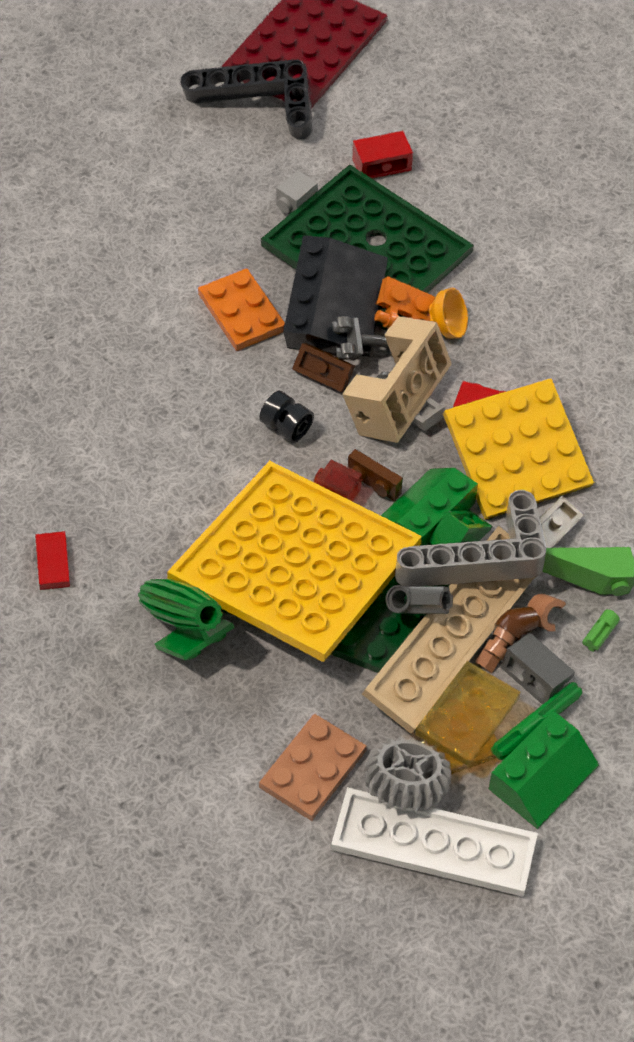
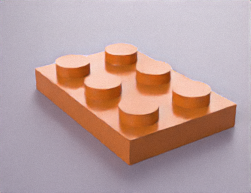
(241, 309)

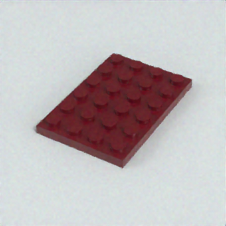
(318, 32)

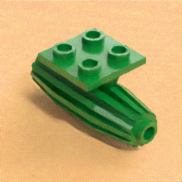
(190, 610)

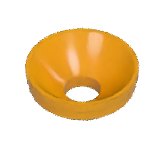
(449, 313)

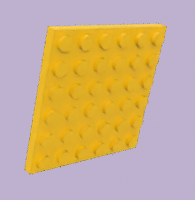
(295, 559)

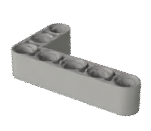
(480, 560)

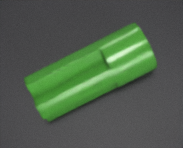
(601, 630)

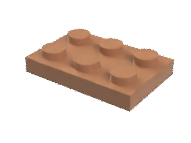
(312, 767)

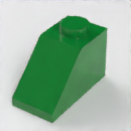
(459, 528)

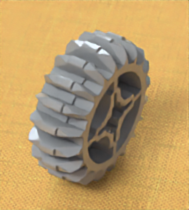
(407, 774)

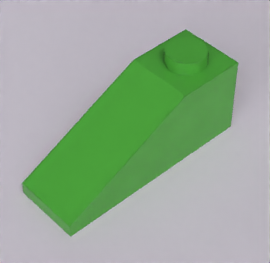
(594, 568)

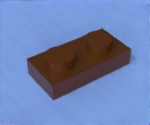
(323, 367)
(381, 479)

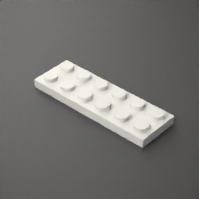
(435, 843)

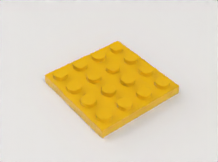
(518, 444)

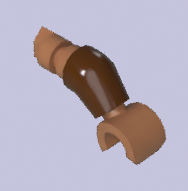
(514, 624)

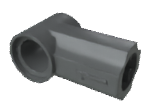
(419, 600)

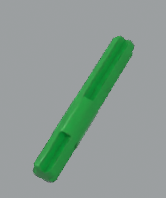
(518, 733)

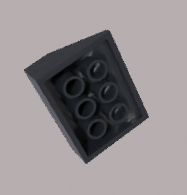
(329, 284)

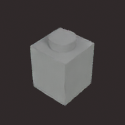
(294, 191)

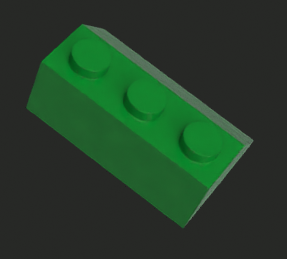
(429, 498)
(543, 770)

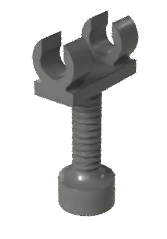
(354, 349)

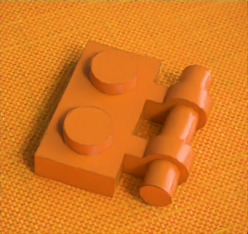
(401, 299)

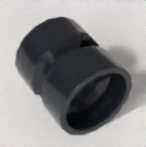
(285, 416)

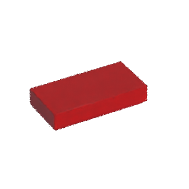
(52, 560)

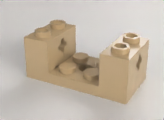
(388, 406)

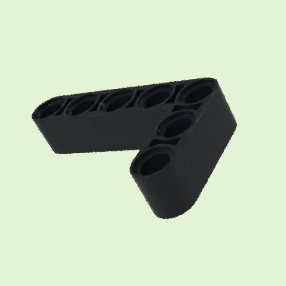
(256, 87)

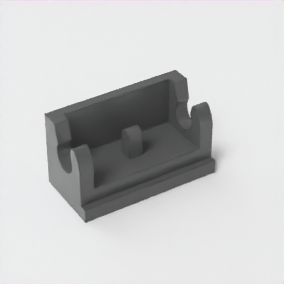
(536, 668)

